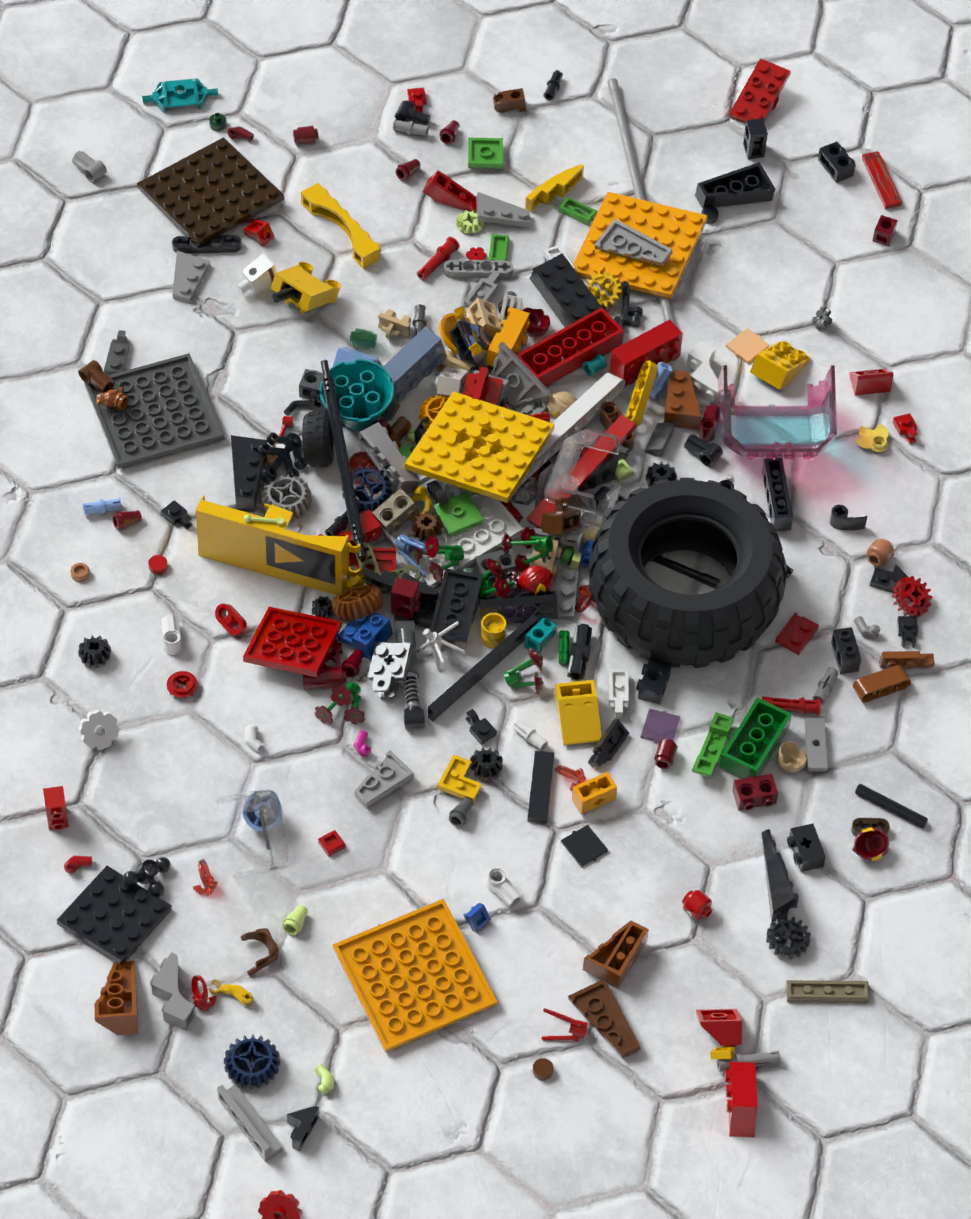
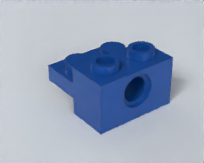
(365, 632)

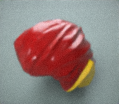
(536, 579)

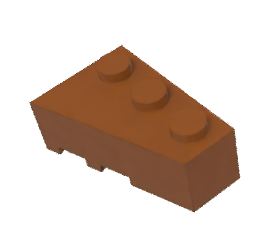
(682, 402)
(617, 954)

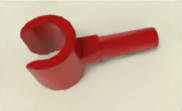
(287, 421)

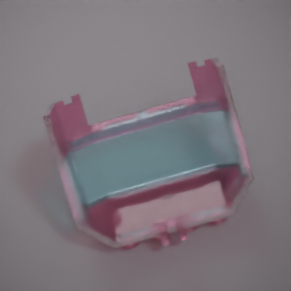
(779, 429)

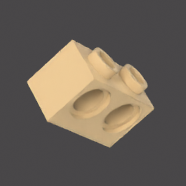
(485, 315)

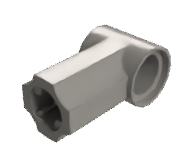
(92, 169)

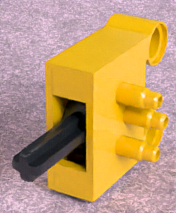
(303, 289)

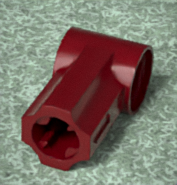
(709, 423)

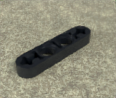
(207, 247)

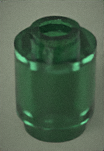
(363, 338)

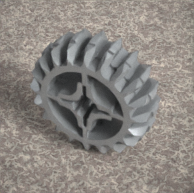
(284, 492)

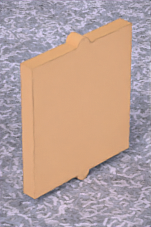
(747, 345)

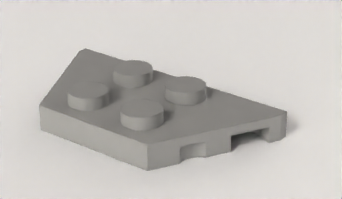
(522, 384)

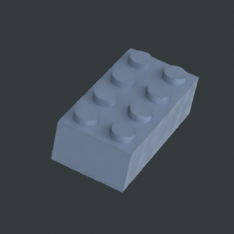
(415, 362)

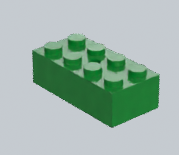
(755, 739)

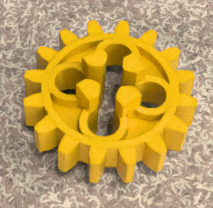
(614, 287)

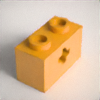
(594, 793)

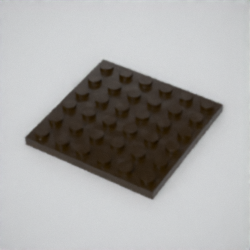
(210, 191)

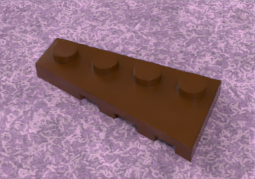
(604, 1014)

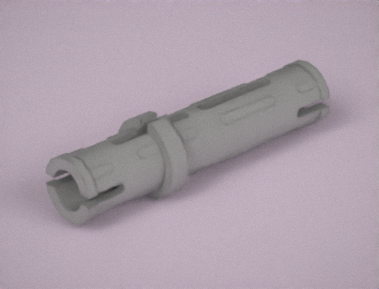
(760, 1059)

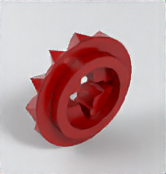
(182, 677)

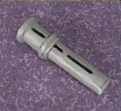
(566, 539)

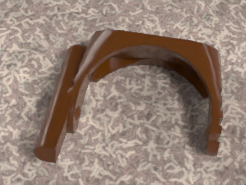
(264, 936)

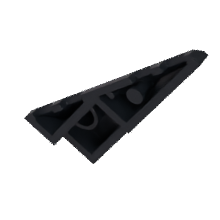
(778, 883)

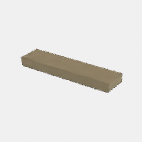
(827, 991)

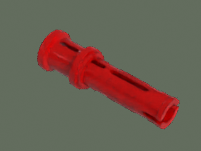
(442, 253)
(801, 705)

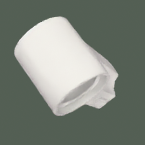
(171, 635)
(504, 888)

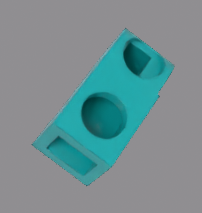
(540, 635)

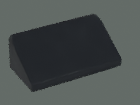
(660, 438)

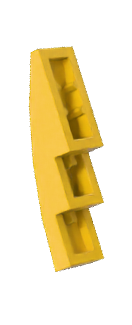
(556, 185)

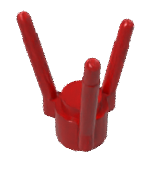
(577, 1027)

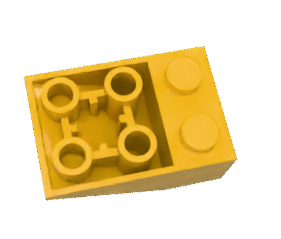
(779, 364)
(578, 712)

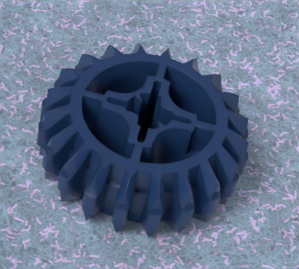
(373, 487)
(267, 1064)

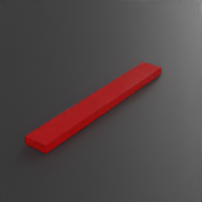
(586, 466)

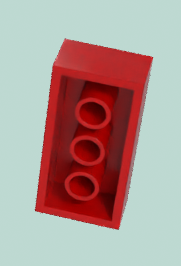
(656, 345)

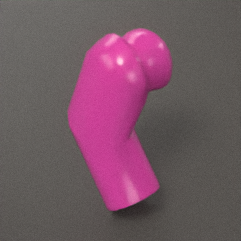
(360, 746)

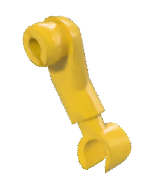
(236, 990)

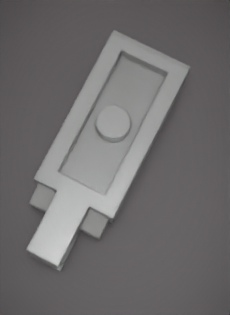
(484, 289)

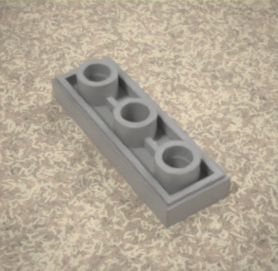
(815, 744)

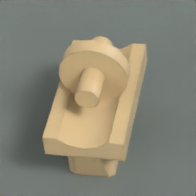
(394, 326)

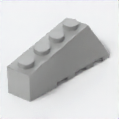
(387, 457)

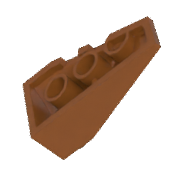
(118, 1000)

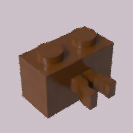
(562, 519)

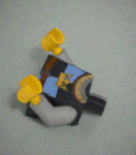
(469, 338)

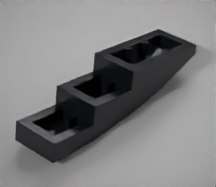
(387, 580)

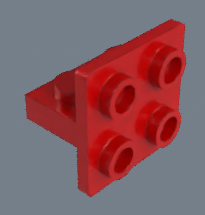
(483, 387)

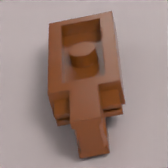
(907, 659)

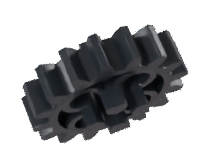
(780, 945)

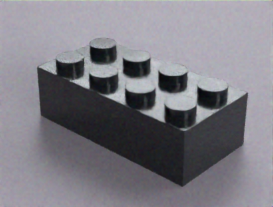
(564, 290)

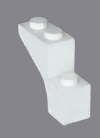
(703, 377)

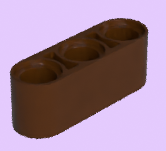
(609, 415)

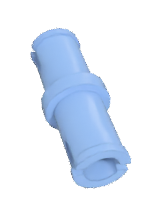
(102, 506)

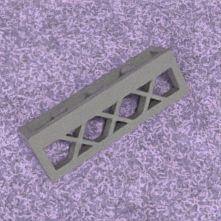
(249, 1122)

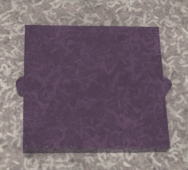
(660, 726)

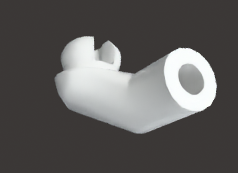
(250, 737)

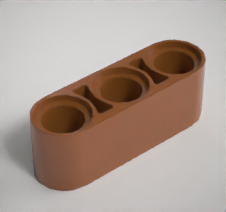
(881, 683)

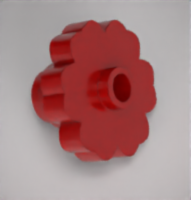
(280, 1206)

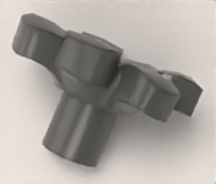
(822, 317)

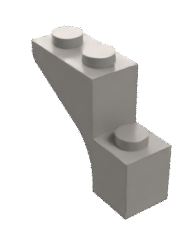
(166, 986)

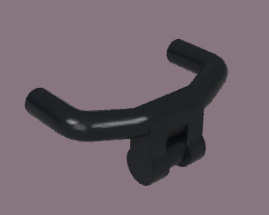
(628, 311)
(312, 404)

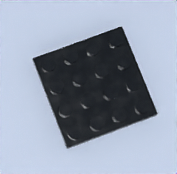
(114, 915)

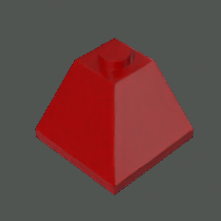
(722, 1025)

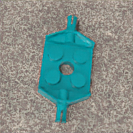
(166, 96)

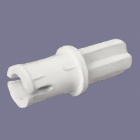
(530, 735)

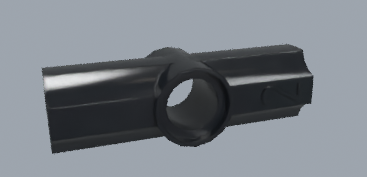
(579, 652)

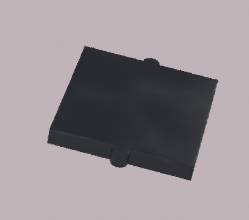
(584, 845)

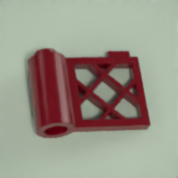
(329, 675)

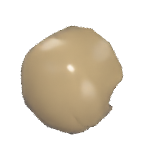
(791, 757)

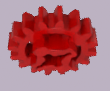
(912, 596)

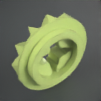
(465, 225)

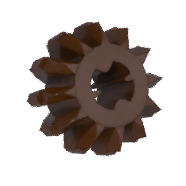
(426, 525)

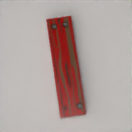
(881, 179)

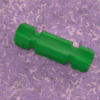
(564, 647)

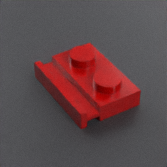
(384, 557)
(797, 633)

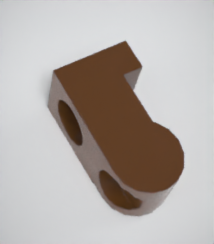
(509, 100)

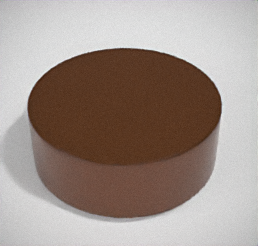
(542, 1069)

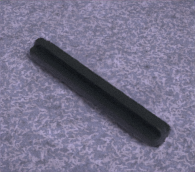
(891, 805)

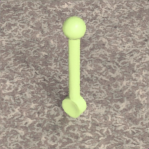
(280, 521)

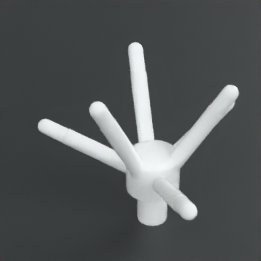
(435, 640)

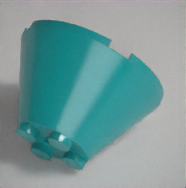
(361, 392)

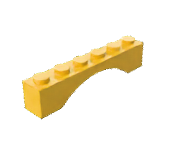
(320, 203)

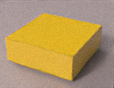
(723, 1053)

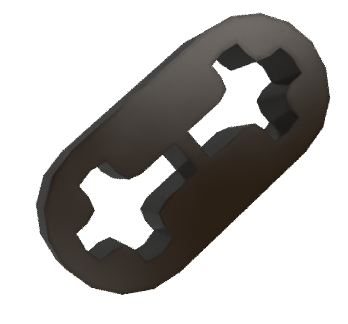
(869, 823)

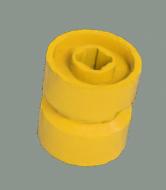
(493, 630)

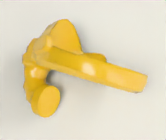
(421, 494)

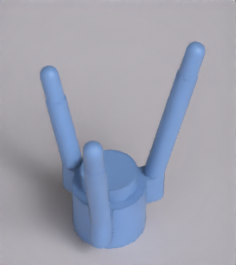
(406, 545)

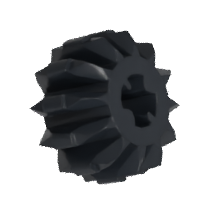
(660, 472)
(94, 651)
(486, 763)

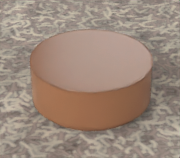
(80, 572)

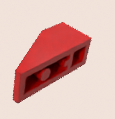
(450, 193)

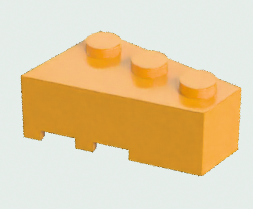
(512, 334)

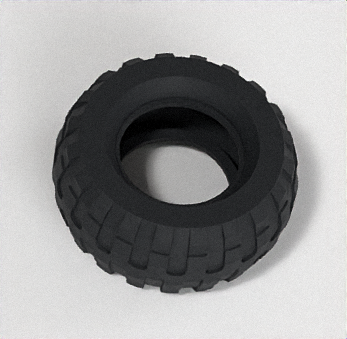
(697, 519)

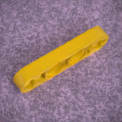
(641, 392)

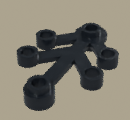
(292, 443)

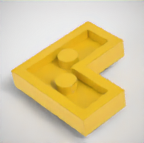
(455, 781)

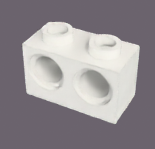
(450, 380)

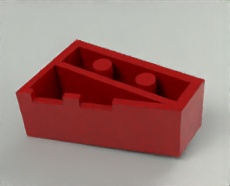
(742, 1098)

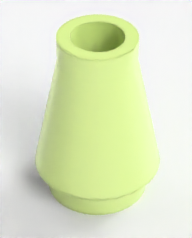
(294, 922)

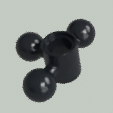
(155, 888)

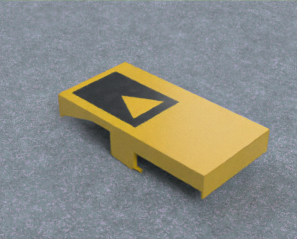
(272, 549)

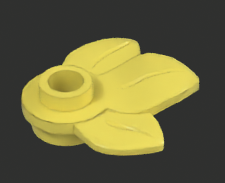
(873, 439)

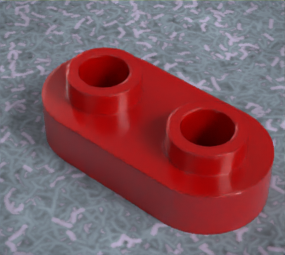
(230, 621)

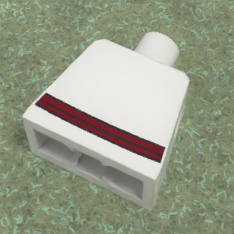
(258, 276)

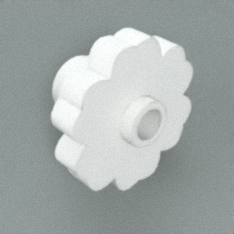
(99, 729)

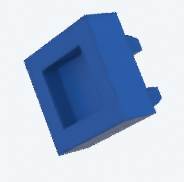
(477, 917)

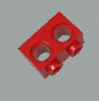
(55, 807)

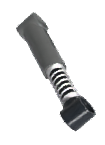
(413, 712)

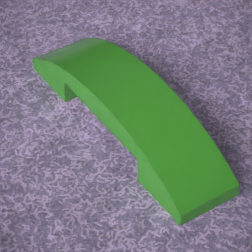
(713, 745)

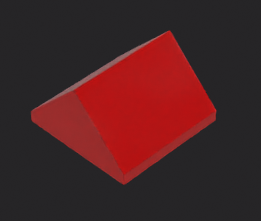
(871, 381)

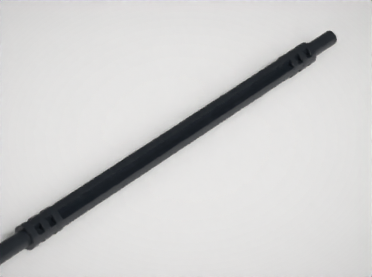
(342, 458)

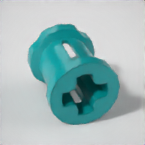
(594, 365)

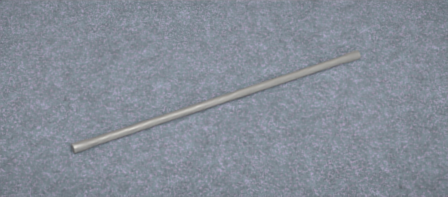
(636, 183)

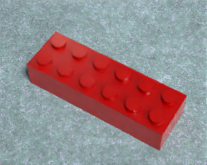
(572, 346)

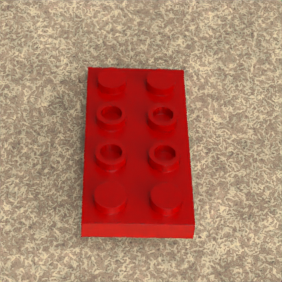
(760, 92)

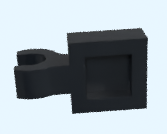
(177, 514)
(482, 729)

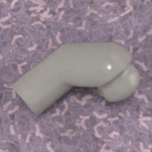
(866, 630)

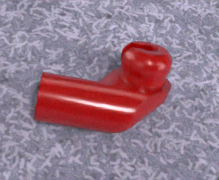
(76, 862)

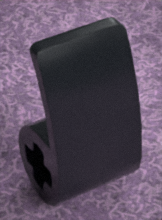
(840, 520)

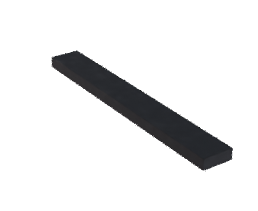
(482, 668)

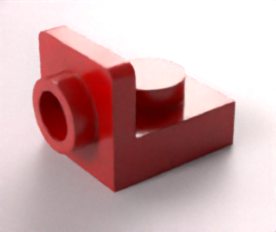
(259, 230)

